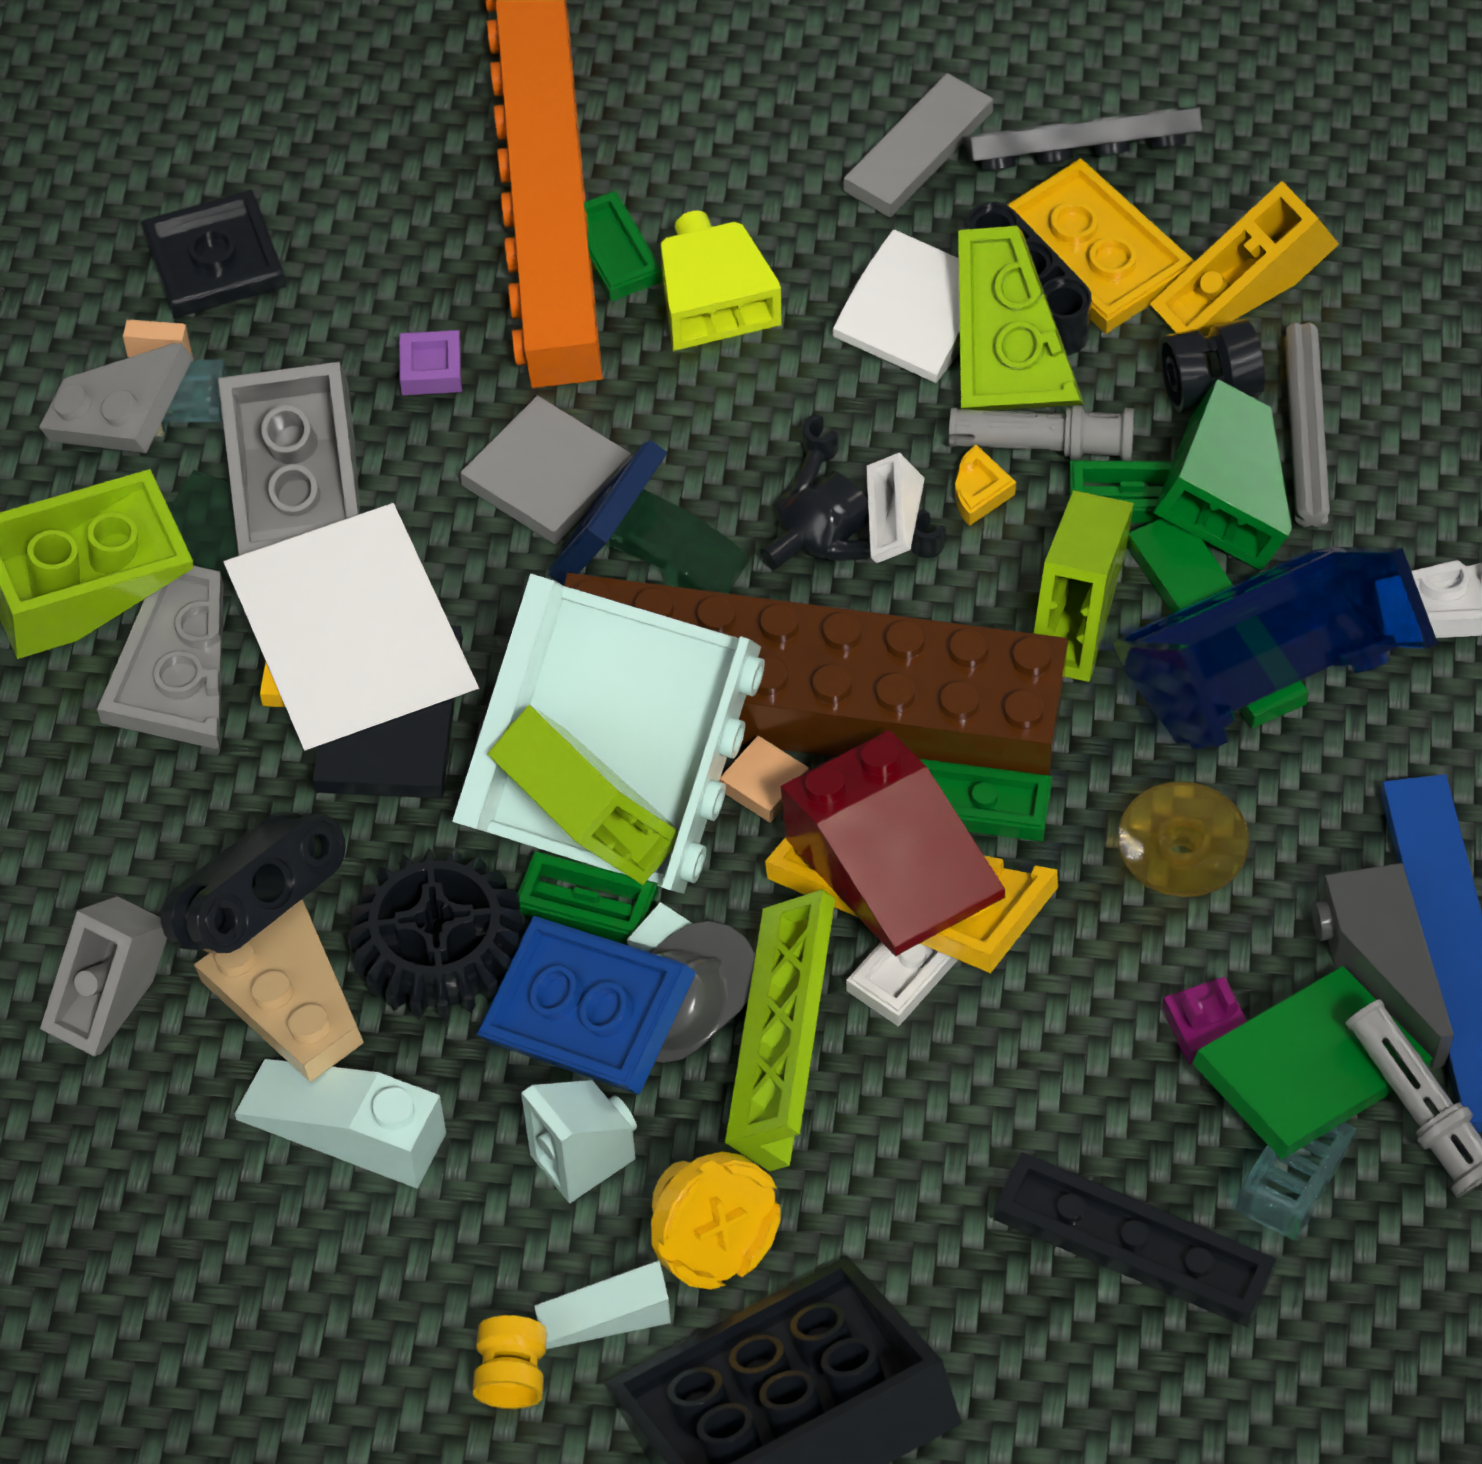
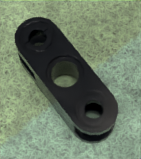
(218, 904)

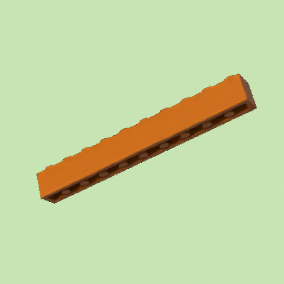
(547, 193)

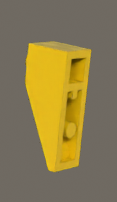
(1248, 264)

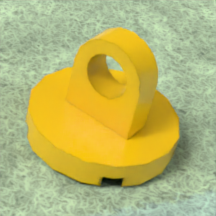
(713, 1218)

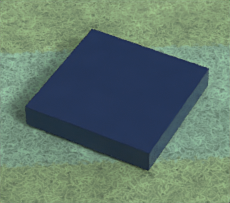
(607, 511)

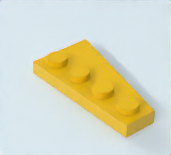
(976, 940)

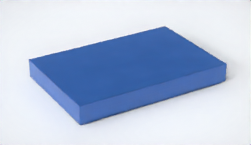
(586, 1004)

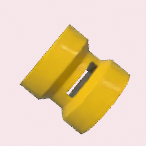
(510, 1362)

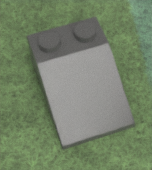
(289, 452)

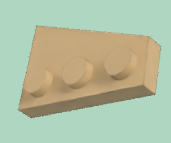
(287, 993)

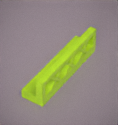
(780, 1029)

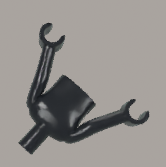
(831, 511)

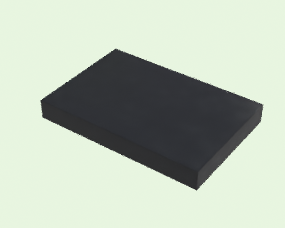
(393, 757)

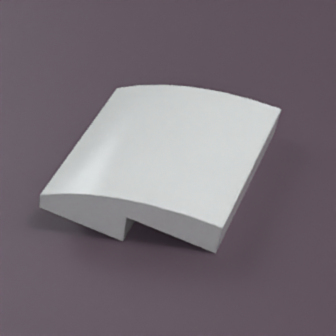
(906, 307)

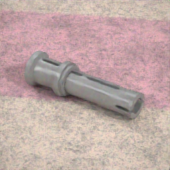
(1071, 432)
(1375, 1028)

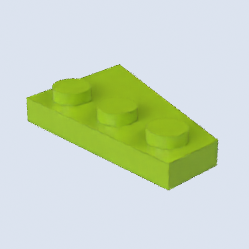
(1007, 329)

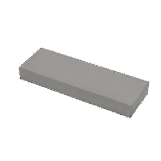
(918, 145)

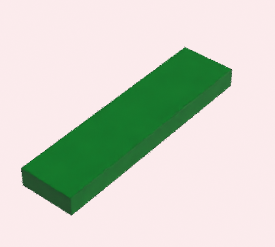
(1187, 573)

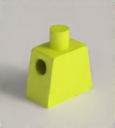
(716, 283)

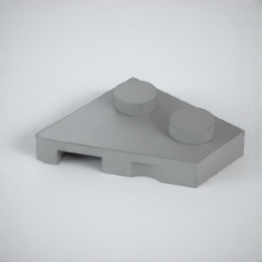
(118, 402)

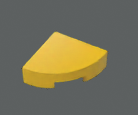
(981, 486)

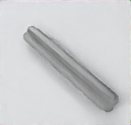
(1306, 425)

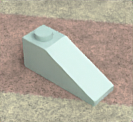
(350, 1117)

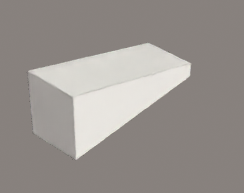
(892, 505)

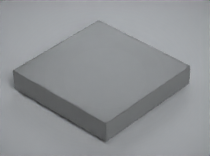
(544, 469)

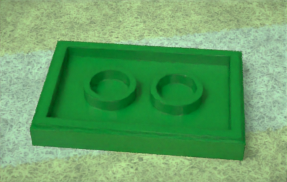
(1300, 1065)

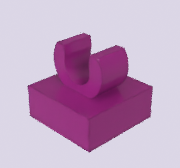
(1202, 1015)

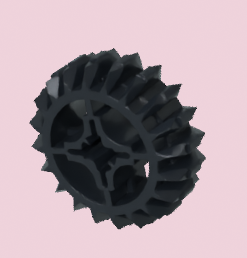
(399, 922)

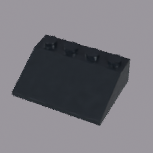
(793, 1381)

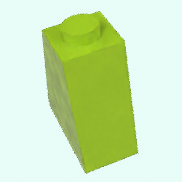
(1083, 577)
(584, 795)

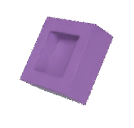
(430, 362)

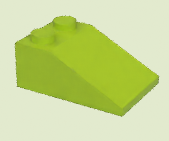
(84, 560)

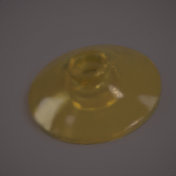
(1187, 817)

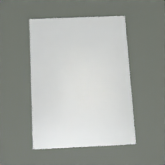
(350, 626)

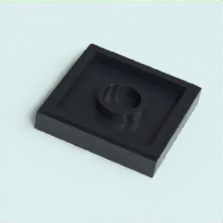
(213, 253)

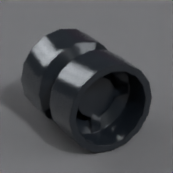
(1231, 356)

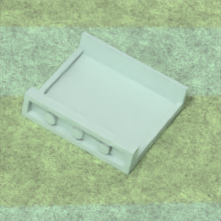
(634, 690)

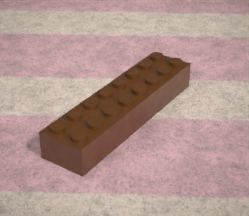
(856, 674)

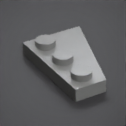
(172, 664)

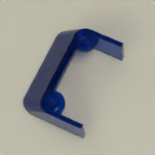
(1271, 633)

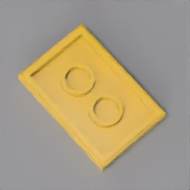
(1103, 242)

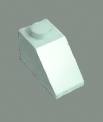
(577, 1134)

